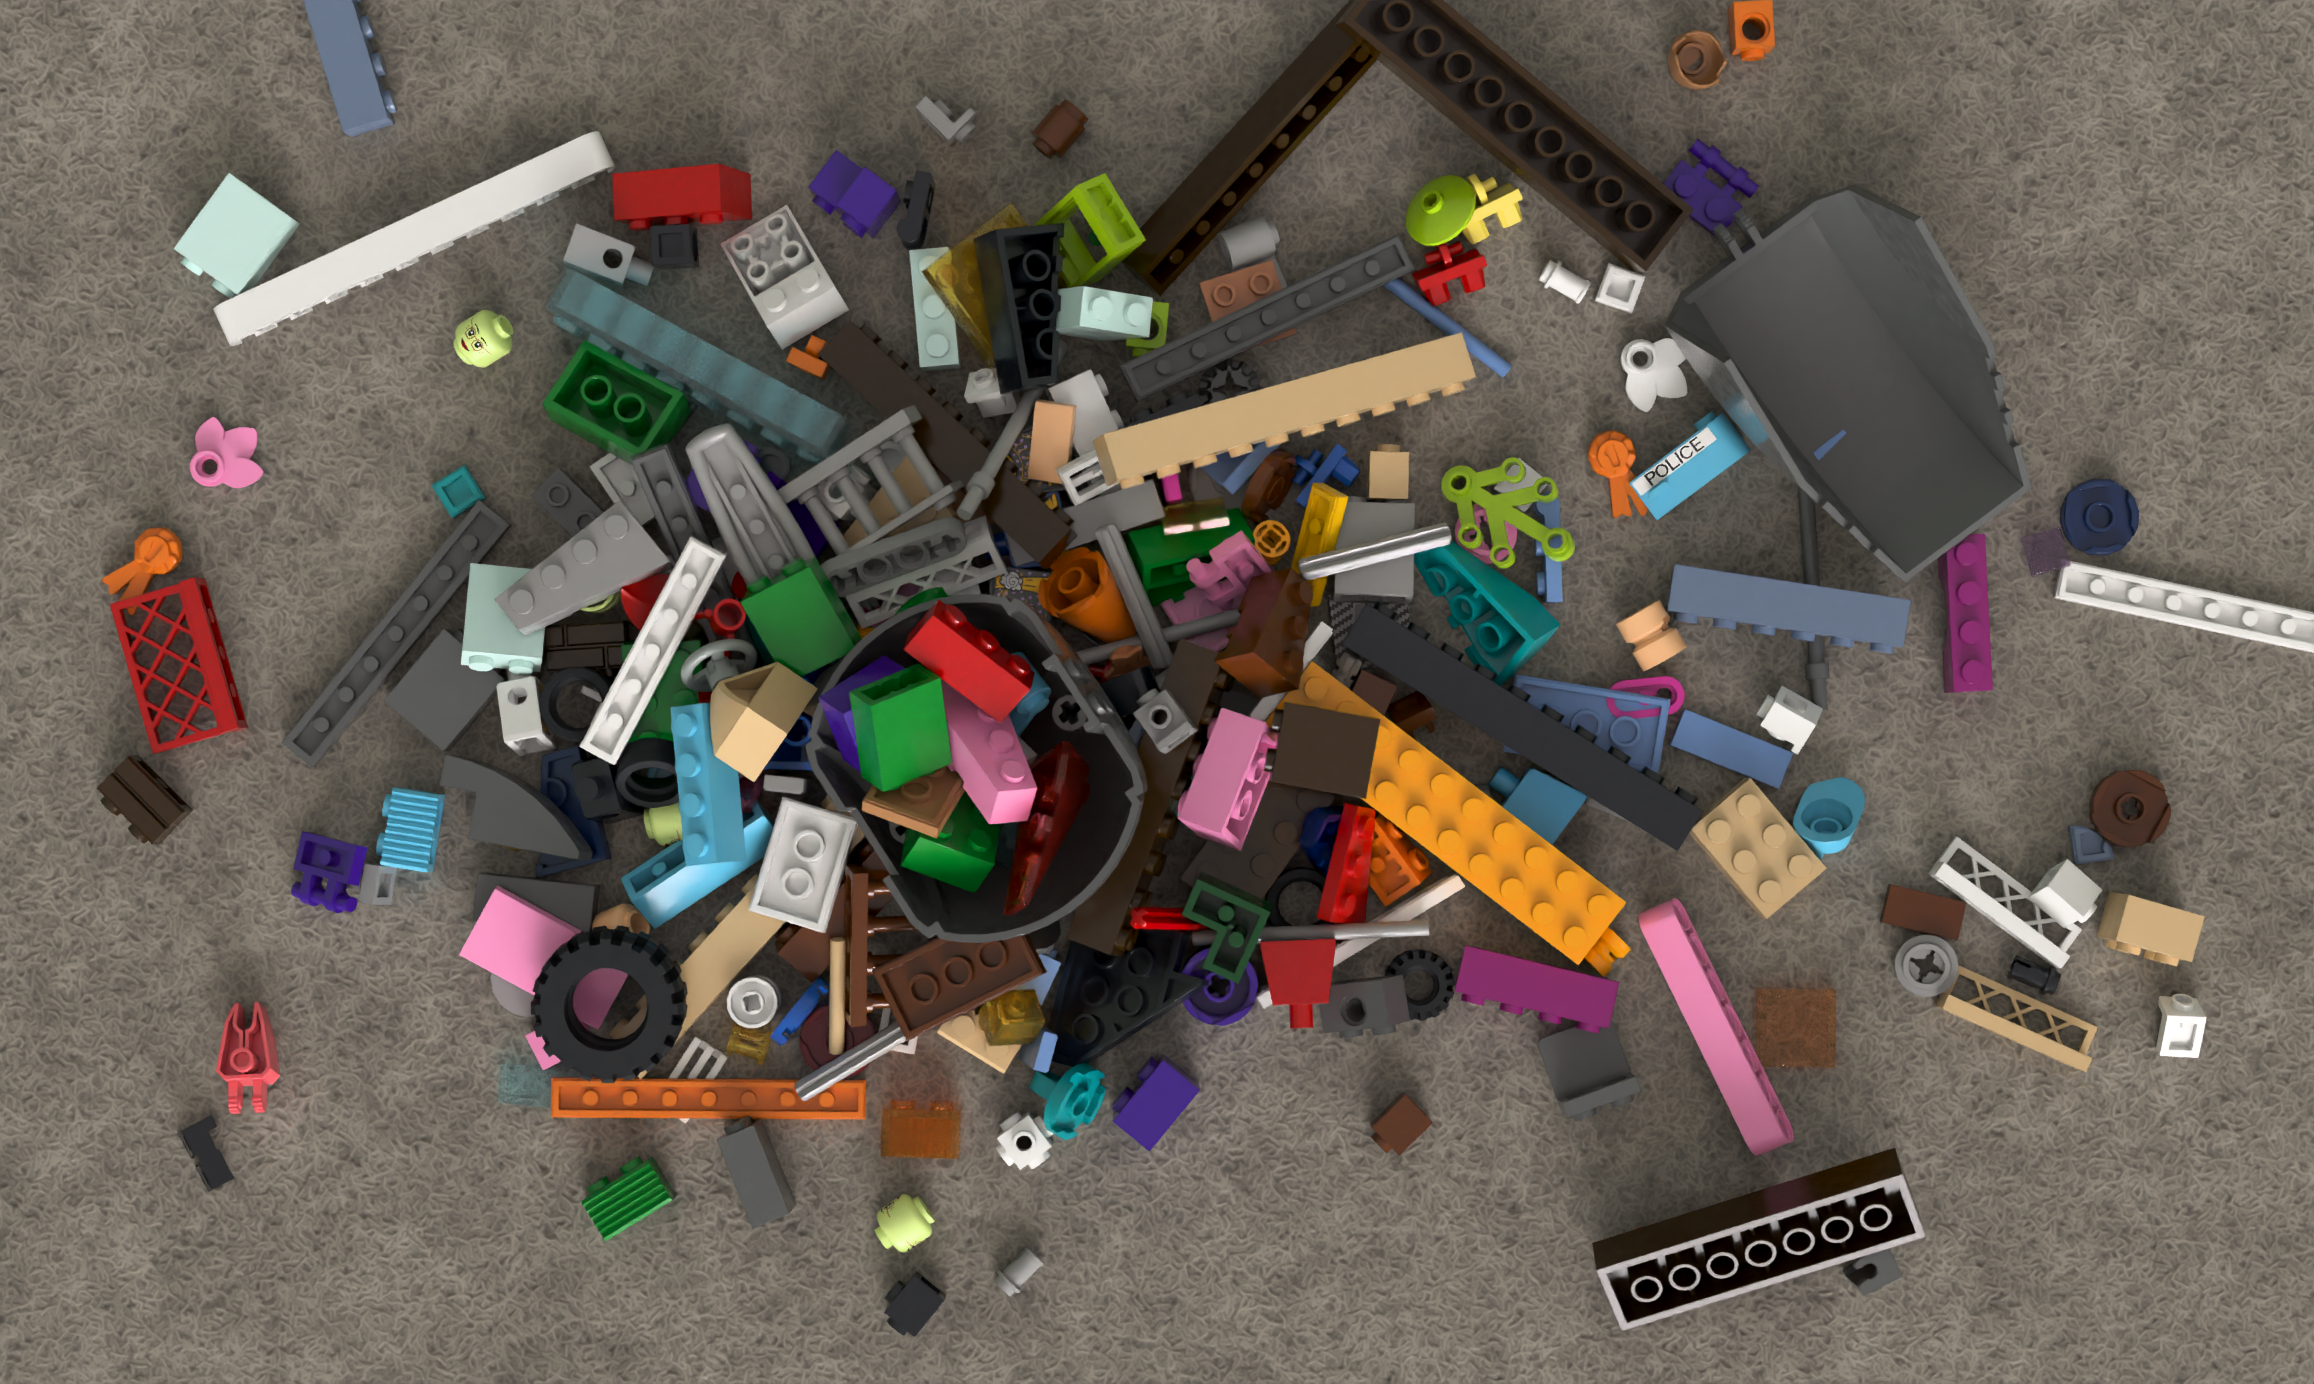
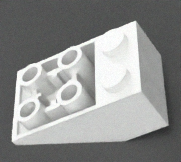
(784, 277)

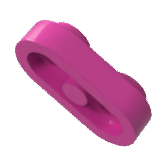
(1648, 686)

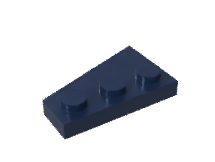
(559, 787)

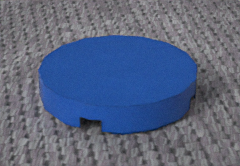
(800, 1011)

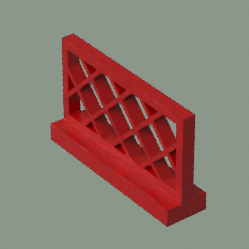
(210, 653)

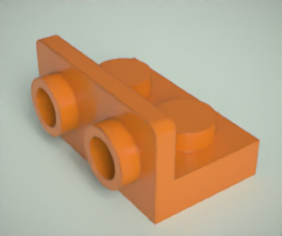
(1394, 862)

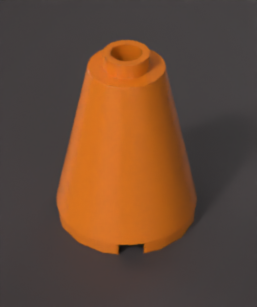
(1086, 596)

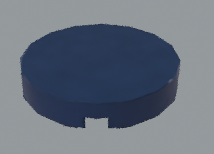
(2085, 517)

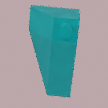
(1496, 614)

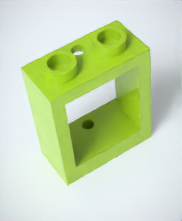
(1109, 222)

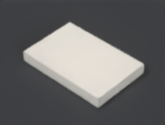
(803, 865)

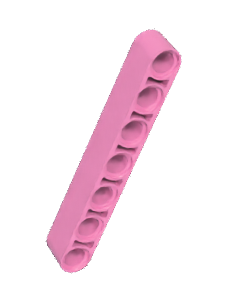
(1716, 1027)

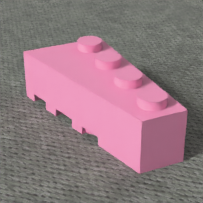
(988, 760)

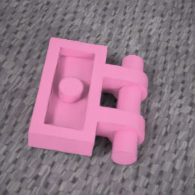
(1232, 558)

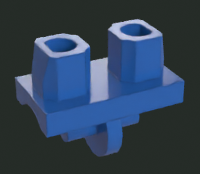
(1335, 465)

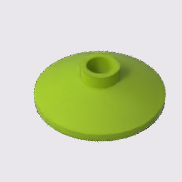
(1440, 210)

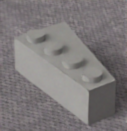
(584, 571)

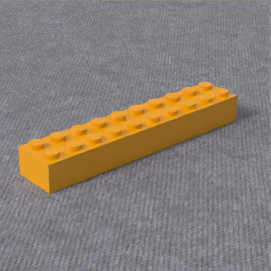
(1472, 830)

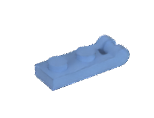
(1550, 579)

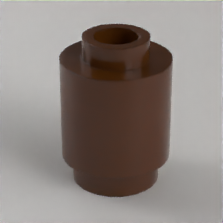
(1059, 129)

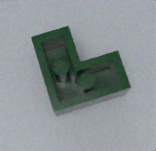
(1235, 916)

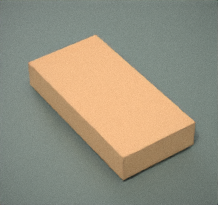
(1051, 439)

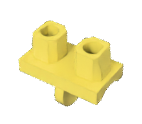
(1500, 201)

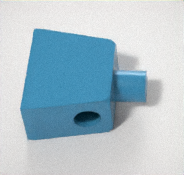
(1538, 800)

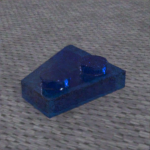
(1320, 835)

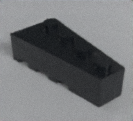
(1022, 303)

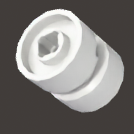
(754, 1001)

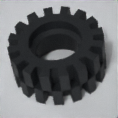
(1442, 979)

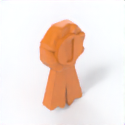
(1612, 457)
(155, 552)

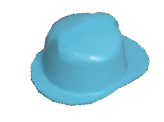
(1829, 815)

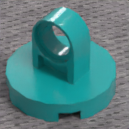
(1070, 1098)

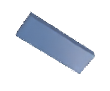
(1731, 748)

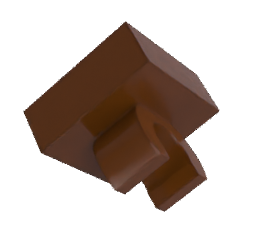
(1412, 713)

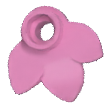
(231, 453)

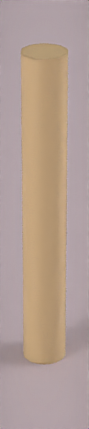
(837, 995)

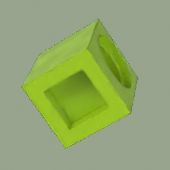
(1160, 318)

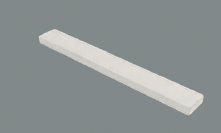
(2186, 606)

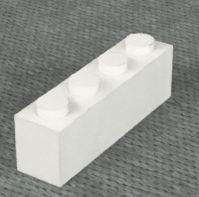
(1092, 414)

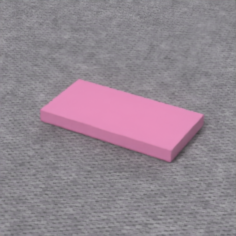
(517, 941)

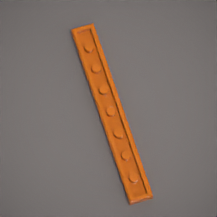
(704, 1098)

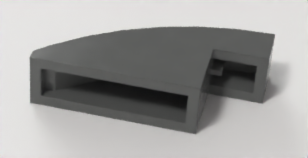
(513, 811)

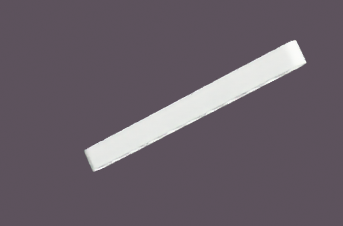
(414, 236)

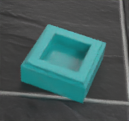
(458, 491)

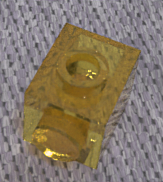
(1012, 1018)

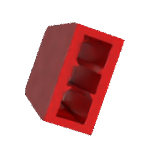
(1299, 976)

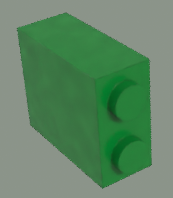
(800, 617)
(900, 727)

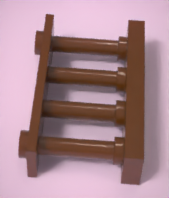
(857, 929)

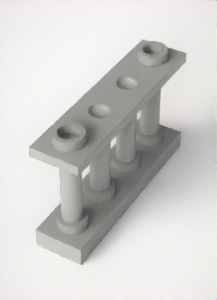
(868, 450)

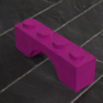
(1967, 642)

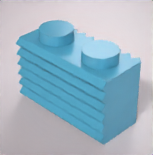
(411, 829)

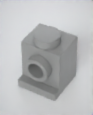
(1174, 730)

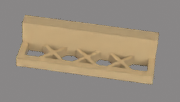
(2014, 1032)

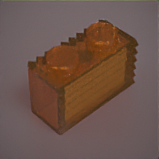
(921, 1130)

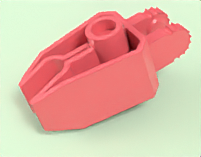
(248, 1057)

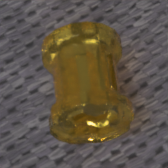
(741, 1033)

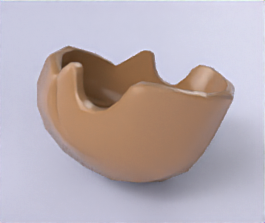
(1686, 50)

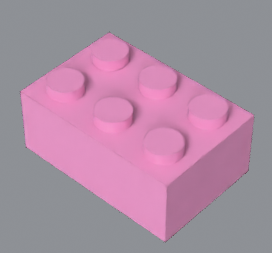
(1228, 779)

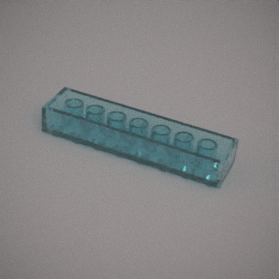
(699, 366)

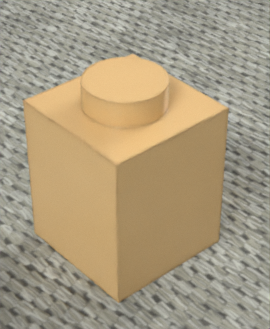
(1387, 473)

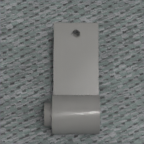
(1251, 245)

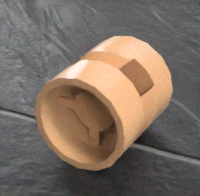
(1651, 635)

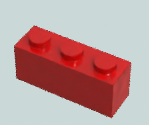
(970, 660)

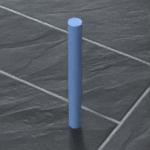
(1448, 326)

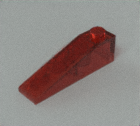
(1060, 794)

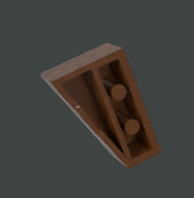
(1270, 634)

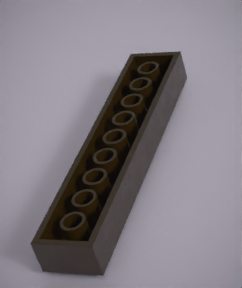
(1521, 124)

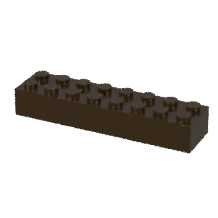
(1106, 917)
(1758, 1239)

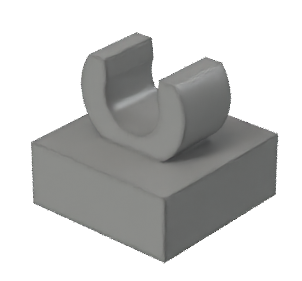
(376, 884)

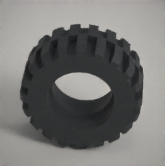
(590, 1053)

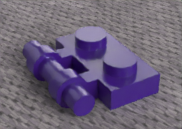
(1709, 202)
(331, 859)

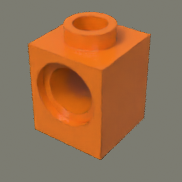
(1755, 12)

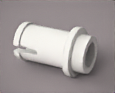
(1564, 281)

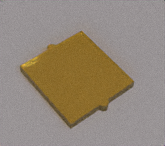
(1194, 516)

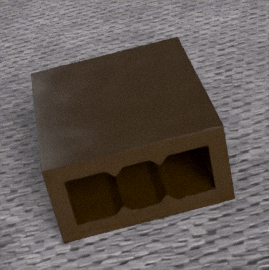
(1322, 749)

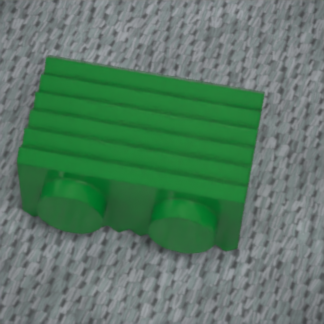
(627, 1198)

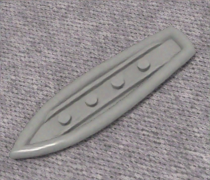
(745, 505)

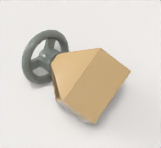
(747, 706)

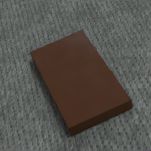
(953, 978)

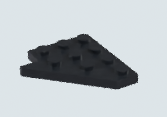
(1114, 996)

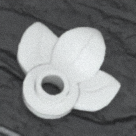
(1659, 374)

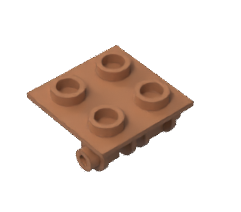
(1239, 289)

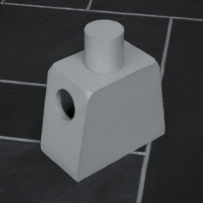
(586, 256)

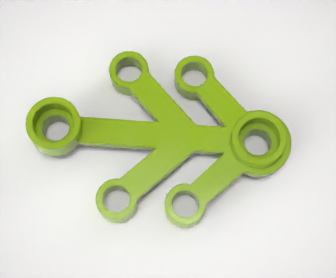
(1501, 509)

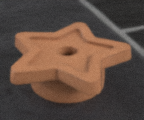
(1126, 660)

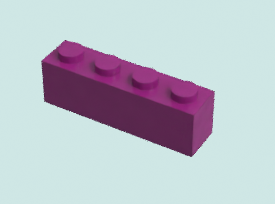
(1537, 987)

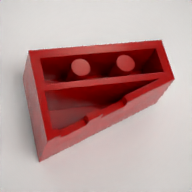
(682, 196)

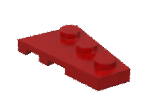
(1349, 868)

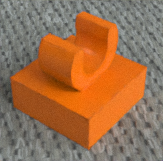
(809, 360)

